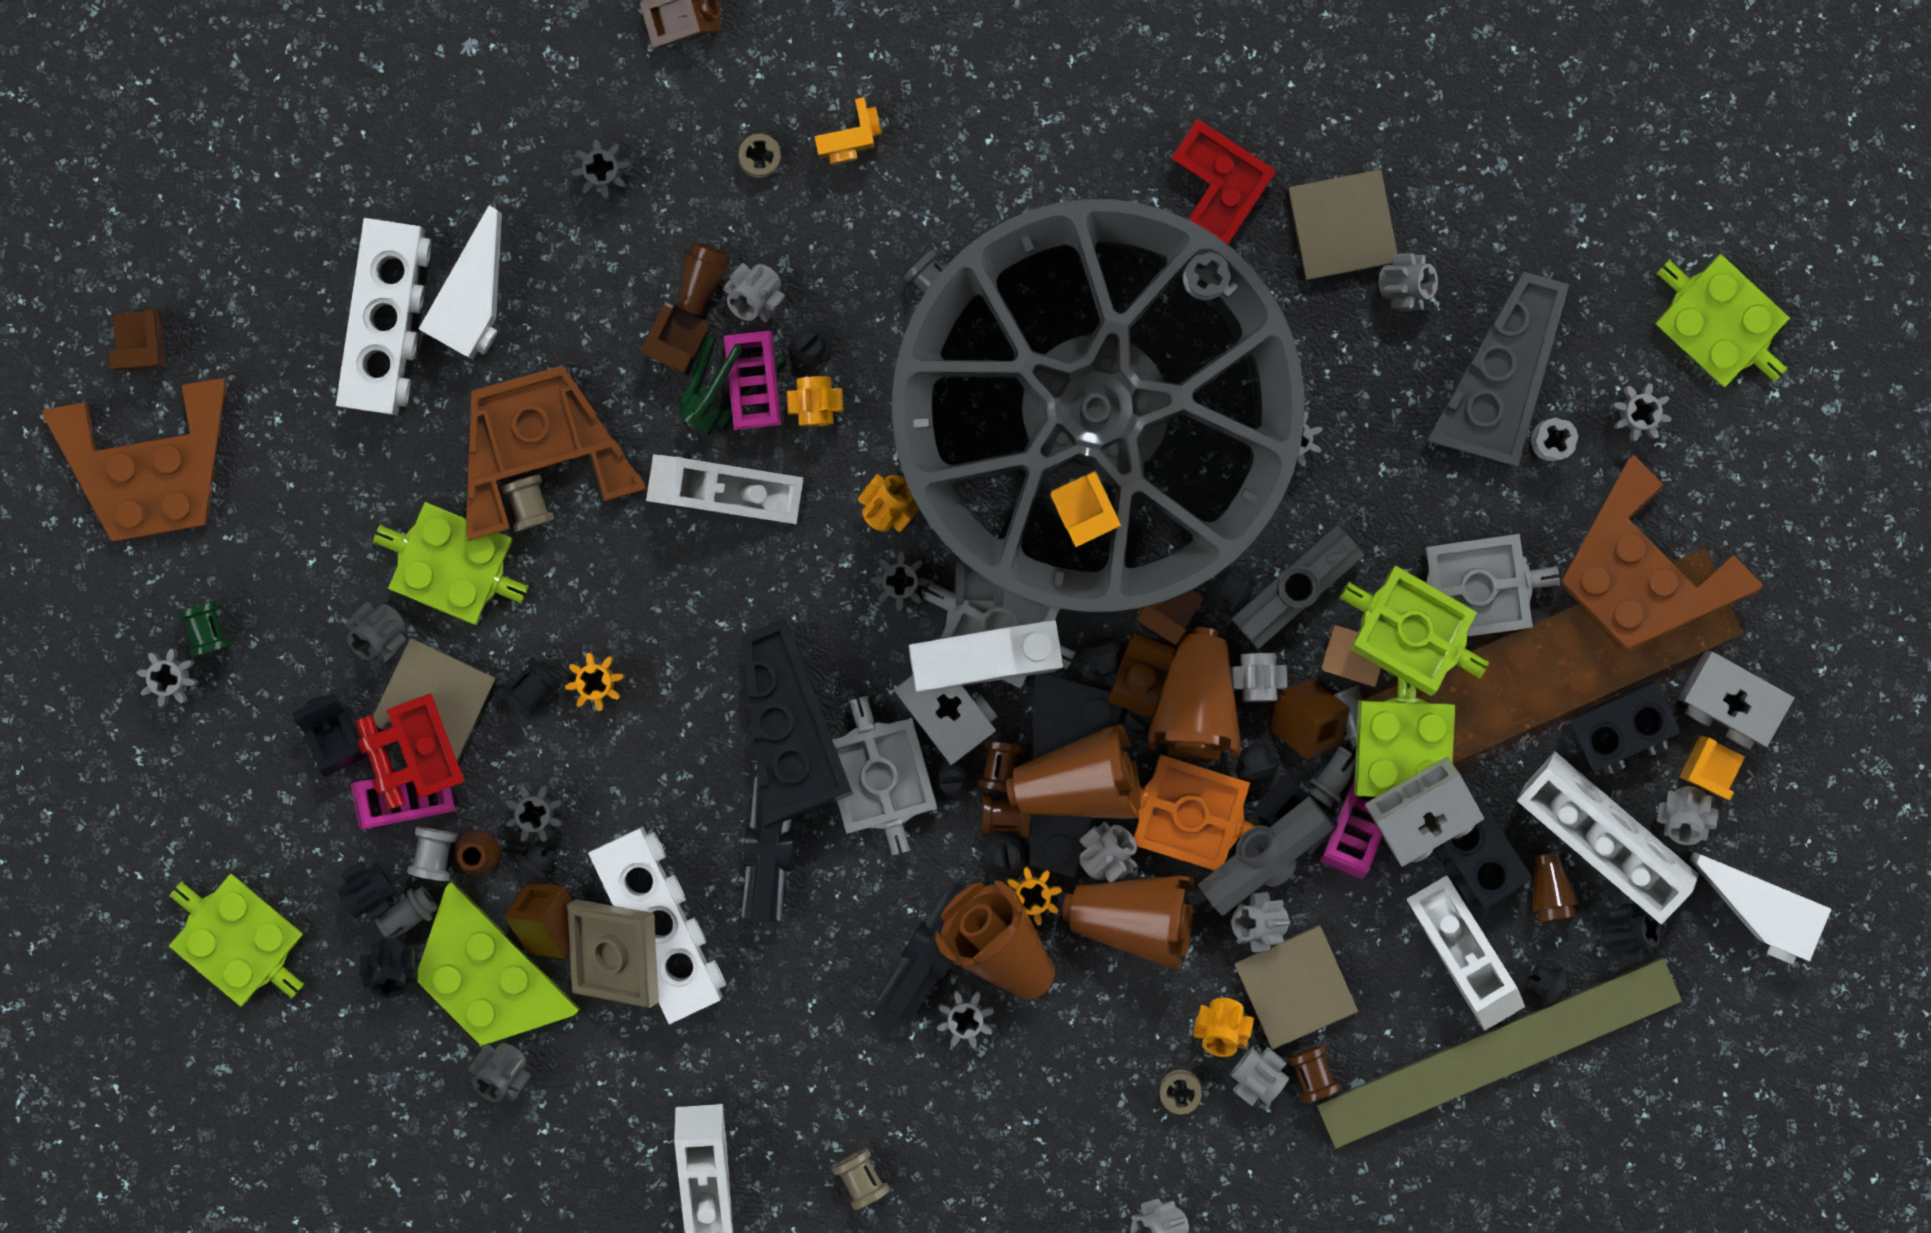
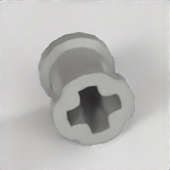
(1567, 444)
(432, 853)

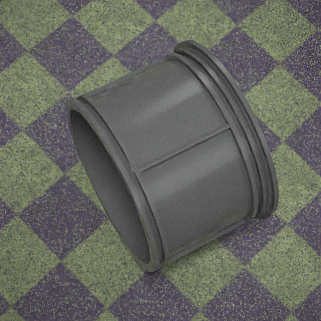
(1099, 403)

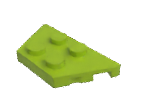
(485, 975)

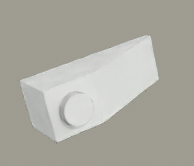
(468, 300)
(724, 489)
(986, 656)
(1771, 913)
(1466, 953)
(703, 1169)

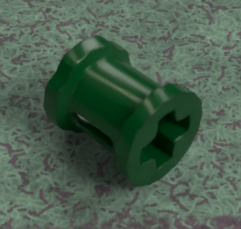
(203, 628)

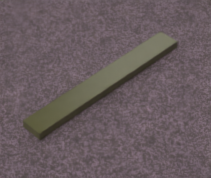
(1498, 1052)

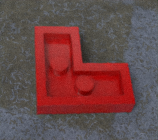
(1233, 177)

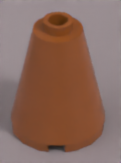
(1197, 701)
(1080, 779)
(1136, 916)
(995, 940)

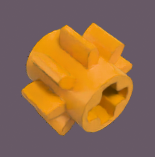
(815, 401)
(888, 503)
(581, 683)
(1046, 892)
(1223, 1027)

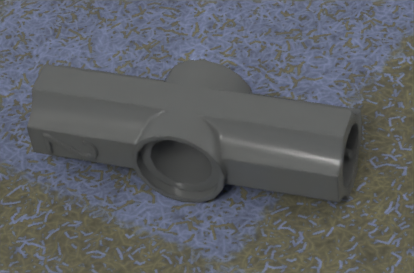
(1320, 565)
(1266, 856)

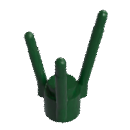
(703, 407)

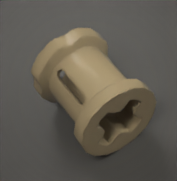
(527, 503)
(860, 1178)

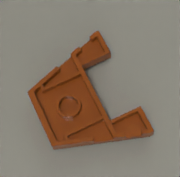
(531, 427)
(151, 483)
(1632, 583)

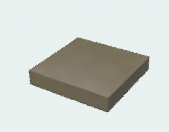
(1342, 224)
(455, 687)
(613, 953)
(1296, 987)

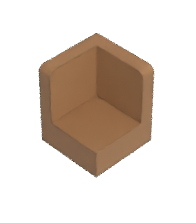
(1346, 663)

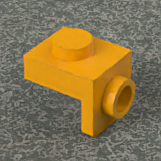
(843, 144)

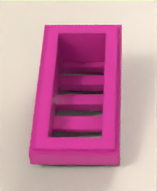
(752, 340)
(364, 813)
(1345, 862)

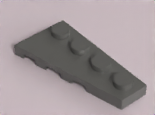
(1502, 383)

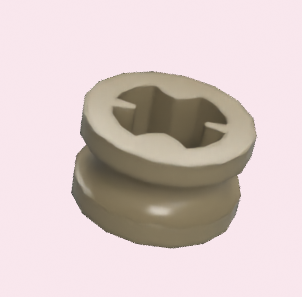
(771, 147)
(1169, 1100)

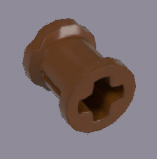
(1000, 762)
(1002, 817)
(1313, 1074)

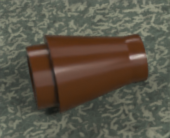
(701, 275)
(489, 850)
(1552, 890)

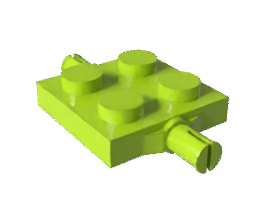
(1721, 320)
(446, 569)
(1413, 630)
(1400, 739)
(236, 940)

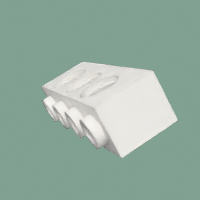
(378, 244)
(1608, 838)
(637, 849)

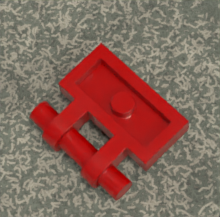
(423, 746)

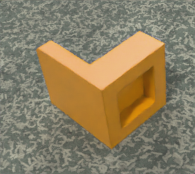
(1085, 509)
(1712, 767)

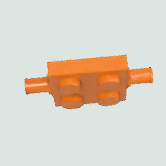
(1191, 813)

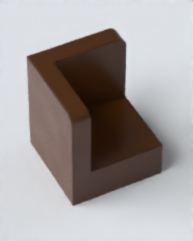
(675, 337)
(138, 341)
(1170, 616)
(1309, 719)
(541, 919)

